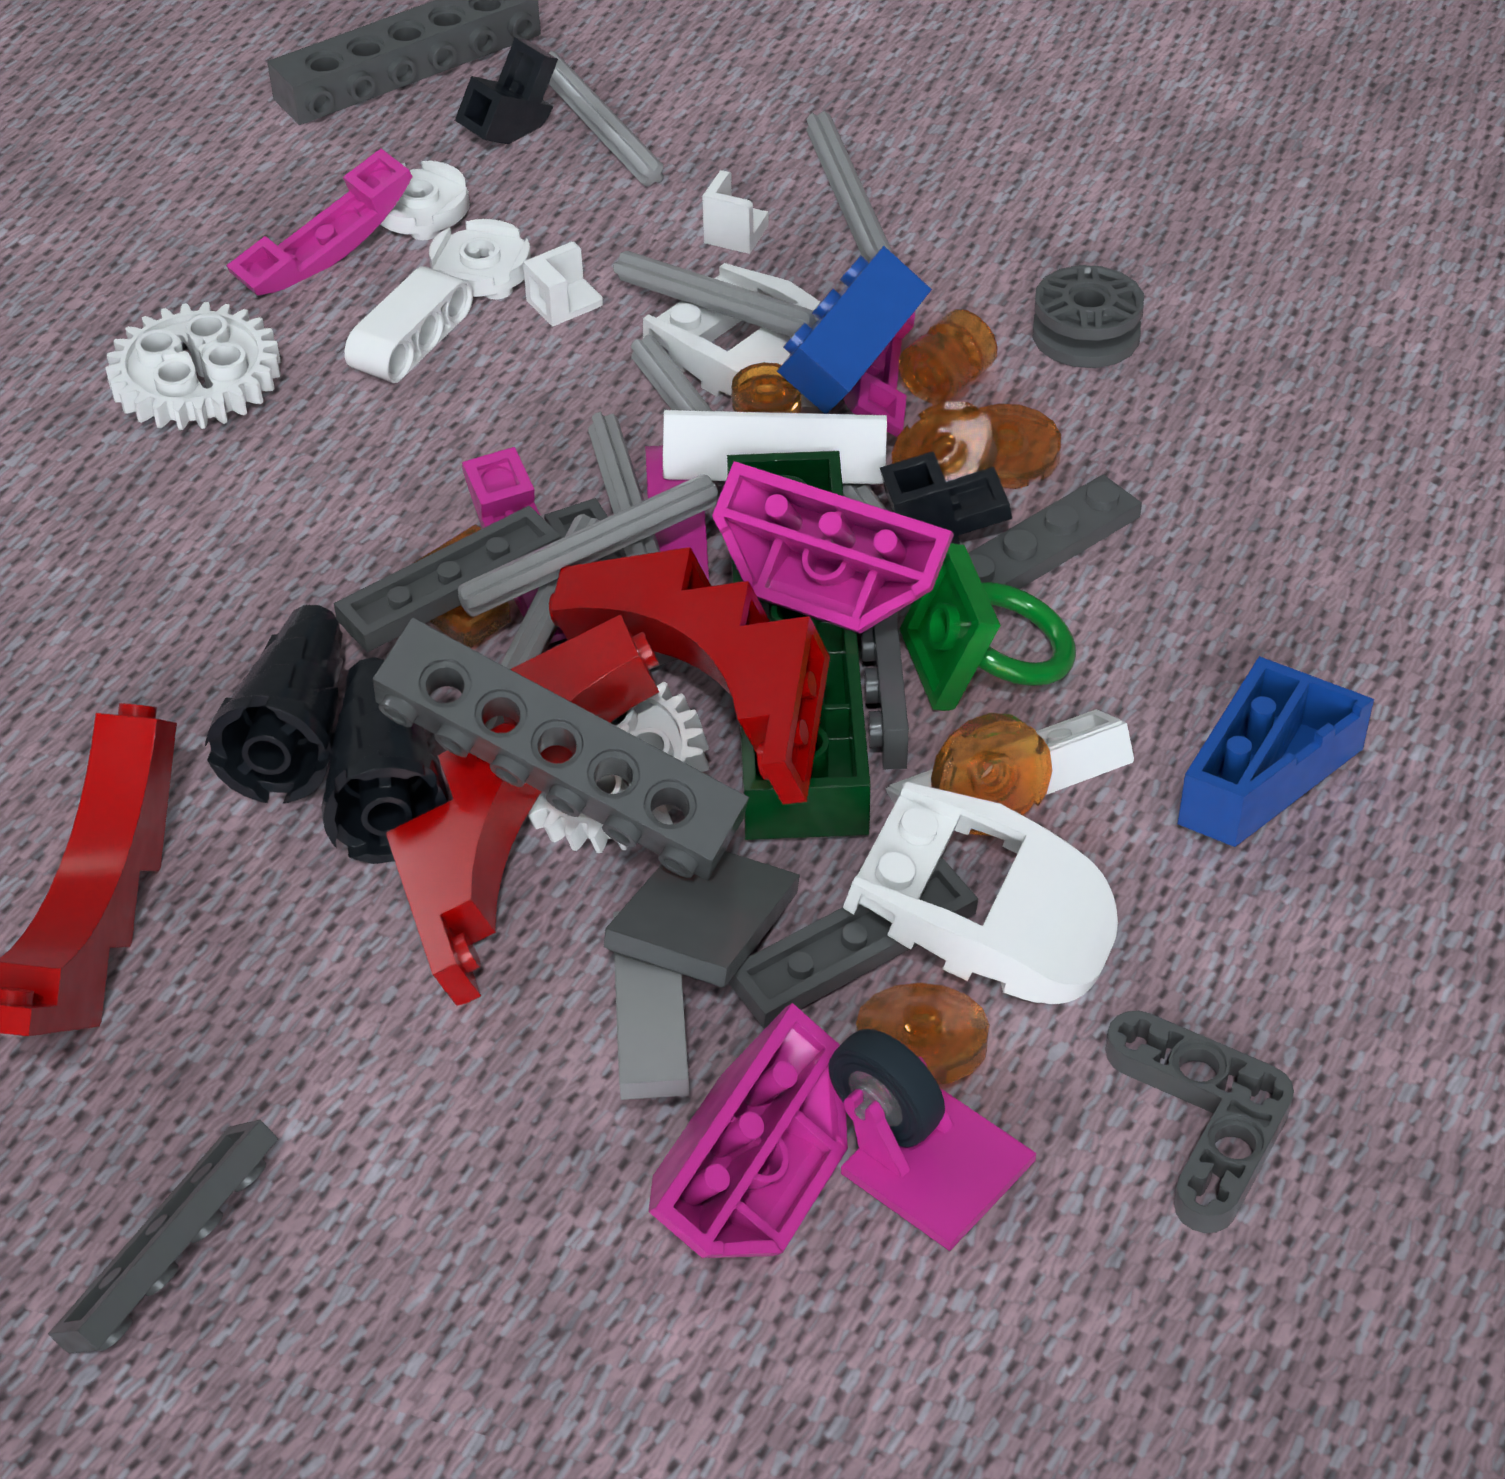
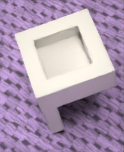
(729, 219)
(557, 285)

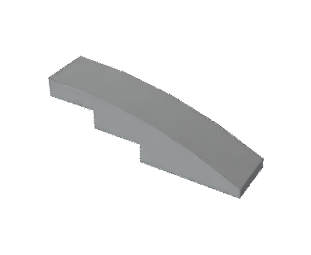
(650, 1030)

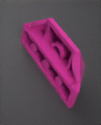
(826, 550)
(756, 1146)

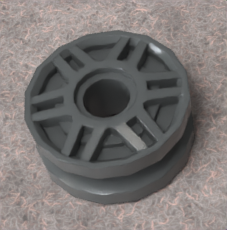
(1088, 316)

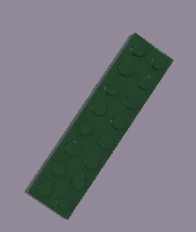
(840, 770)

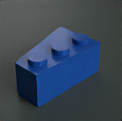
(852, 328)
(1270, 750)

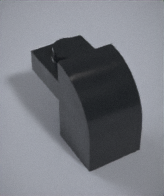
(515, 103)
(959, 505)

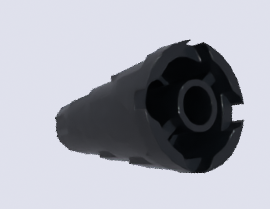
(283, 713)
(376, 772)

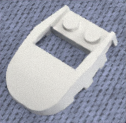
(690, 329)
(1046, 924)

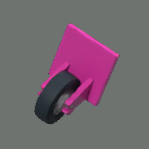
(917, 1142)

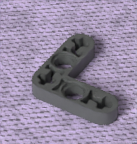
(1233, 1111)

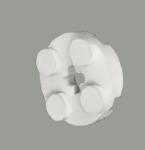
(431, 202)
(491, 238)

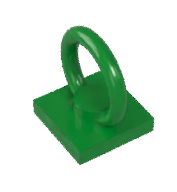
(955, 624)

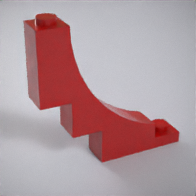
(767, 667)
(458, 851)
(60, 963)

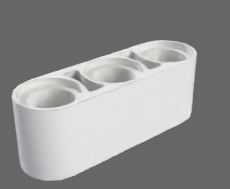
(408, 324)

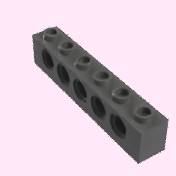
(396, 53)
(430, 660)

